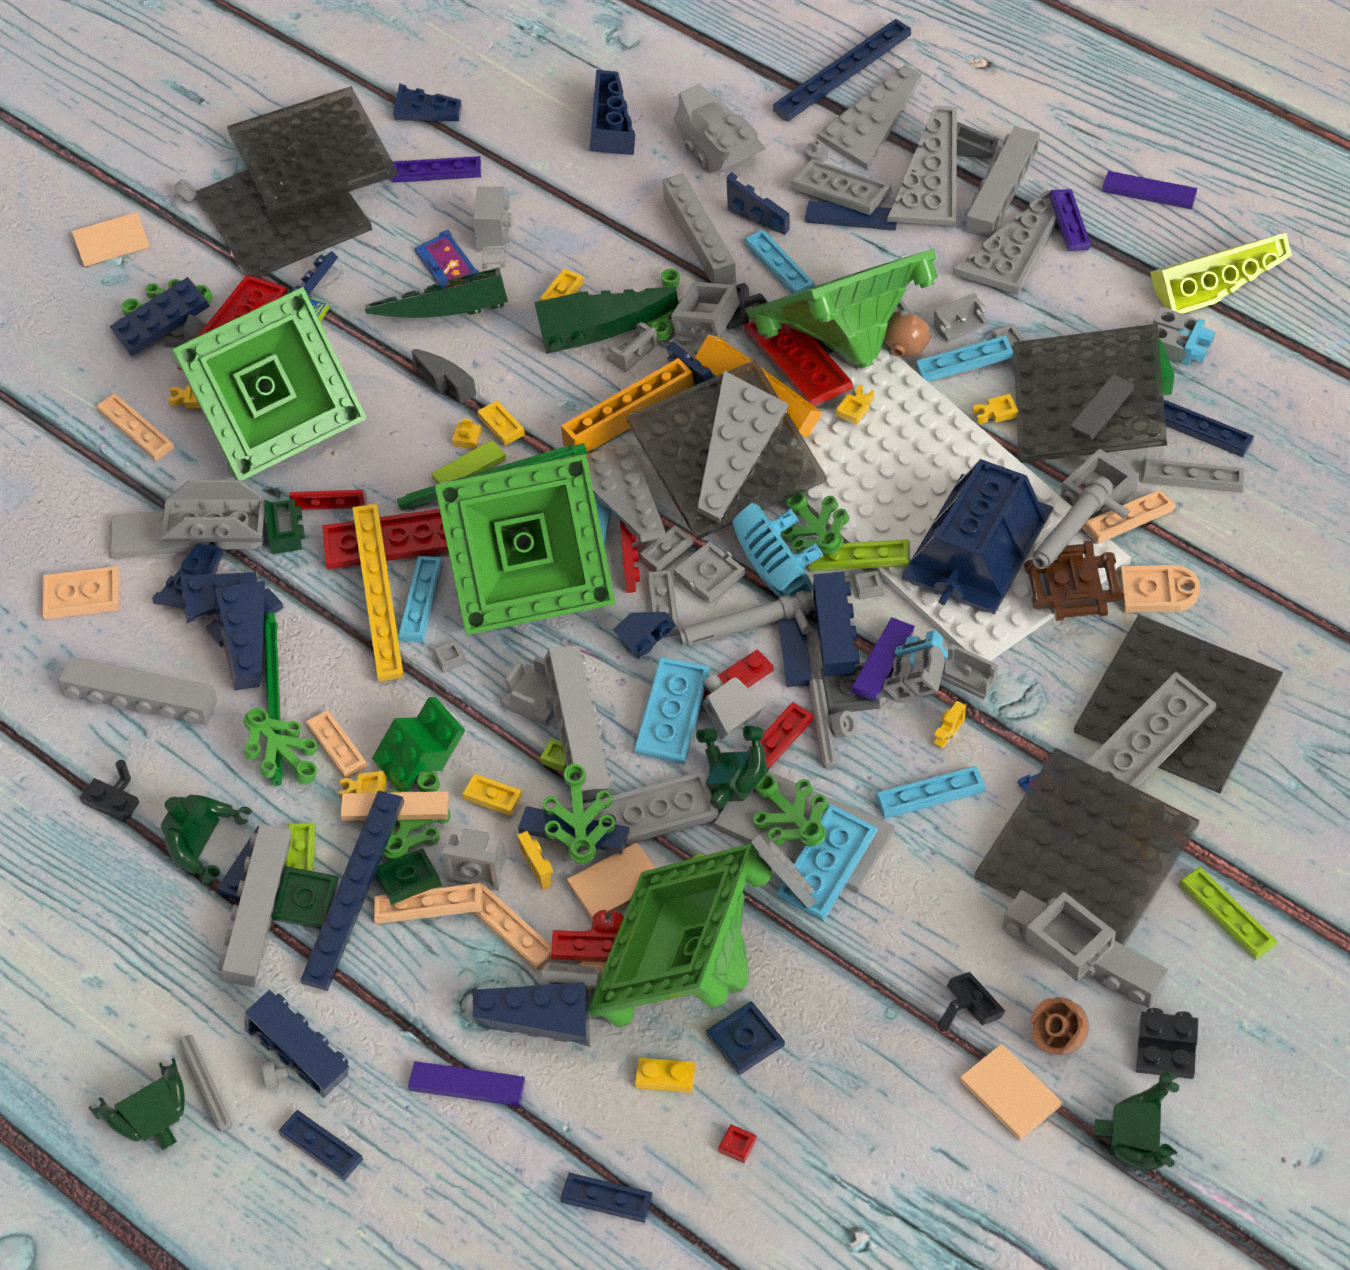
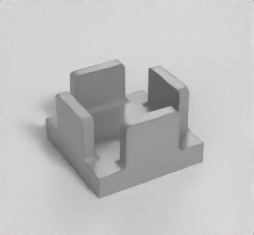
(529, 692)
(469, 862)

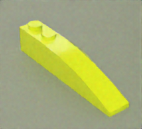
(1215, 275)

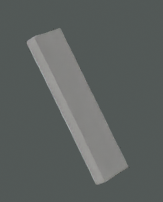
(1193, 475)

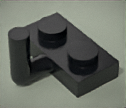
(741, 316)
(111, 799)
(974, 997)

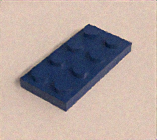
(159, 316)

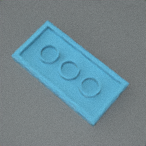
(672, 710)
(832, 861)

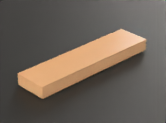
(135, 427)
(1141, 511)
(415, 807)
(430, 904)
(514, 930)

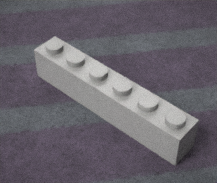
(1002, 182)
(699, 230)
(138, 690)
(576, 717)
(256, 905)
(1118, 969)

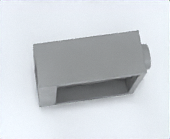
(686, 320)
(1106, 466)
(1073, 965)

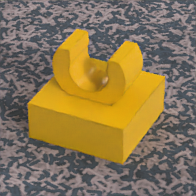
(466, 434)

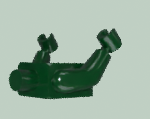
(733, 773)
(189, 827)
(148, 1110)
(1137, 1127)

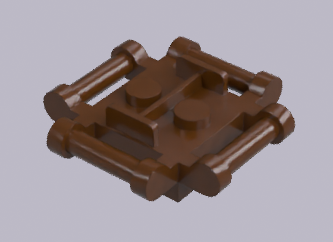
(1075, 583)

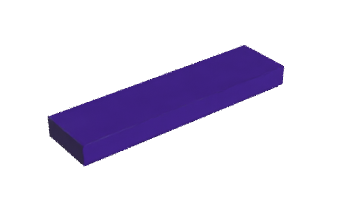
(437, 169)
(1149, 189)
(880, 662)
(466, 1083)

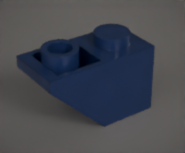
(643, 630)

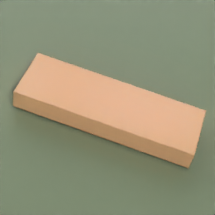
(336, 744)

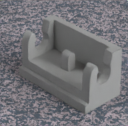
(960, 317)
(634, 348)
(969, 671)

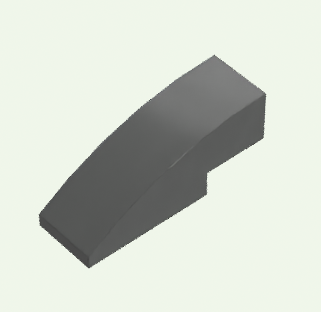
(974, 142)
(444, 375)

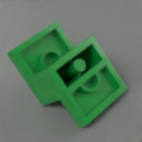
(418, 744)

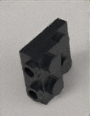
(1167, 1043)

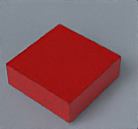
(737, 1143)

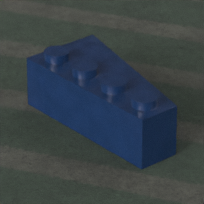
(610, 118)
(834, 624)
(241, 627)
(537, 1010)
(296, 1043)

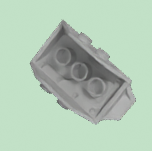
(713, 131)
(213, 512)

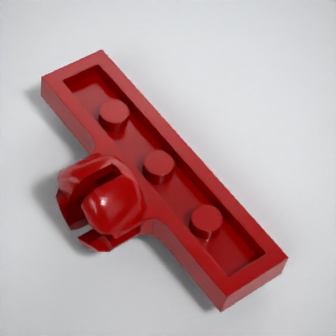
(587, 945)

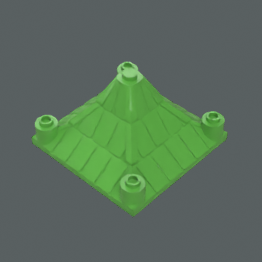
(850, 310)
(269, 384)
(525, 544)
(681, 935)

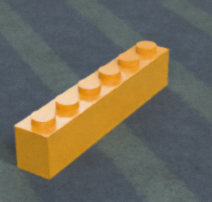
(722, 357)
(609, 417)

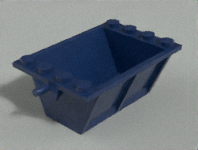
(980, 537)

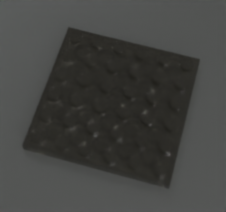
(311, 151)
(272, 243)
(1063, 376)
(678, 440)
(1232, 681)
(1088, 839)

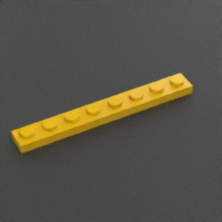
(378, 593)

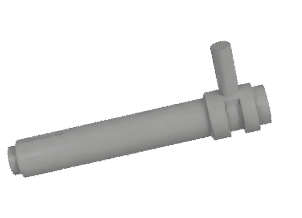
(1090, 501)
(785, 608)

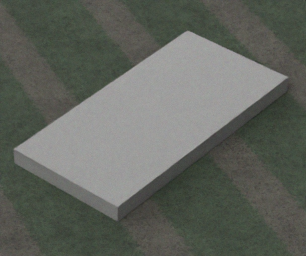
(738, 822)

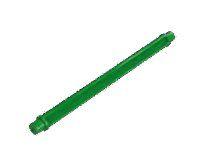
(429, 494)
(272, 684)

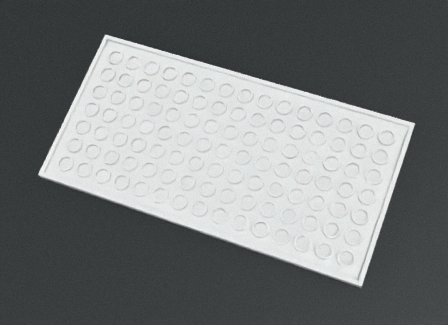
(897, 475)

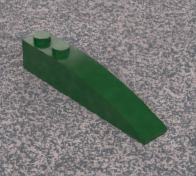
(459, 296)
(587, 318)

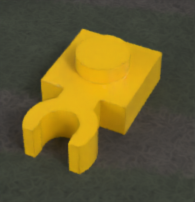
(183, 396)
(855, 407)
(998, 408)
(951, 720)
(366, 783)

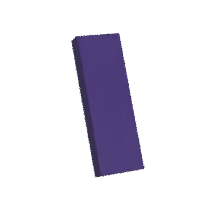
(1069, 220)

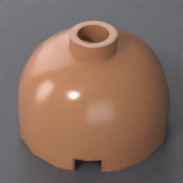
(906, 335)
(1059, 1026)

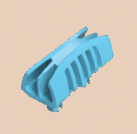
(769, 553)

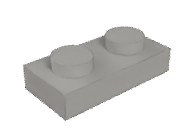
(666, 549)
(566, 973)

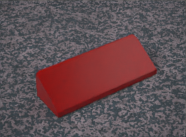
(329, 499)

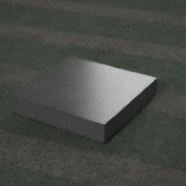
(839, 693)

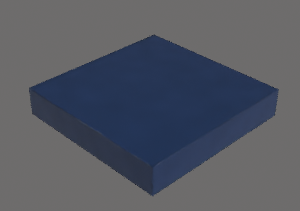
(745, 1038)

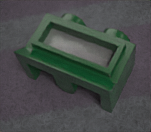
(283, 525)

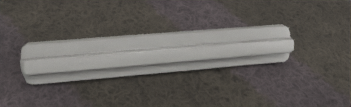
(822, 723)
(205, 1083)

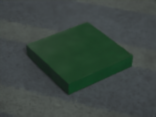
(407, 876)
(304, 897)

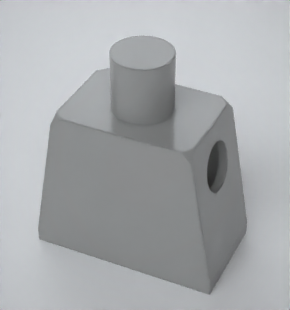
(730, 704)

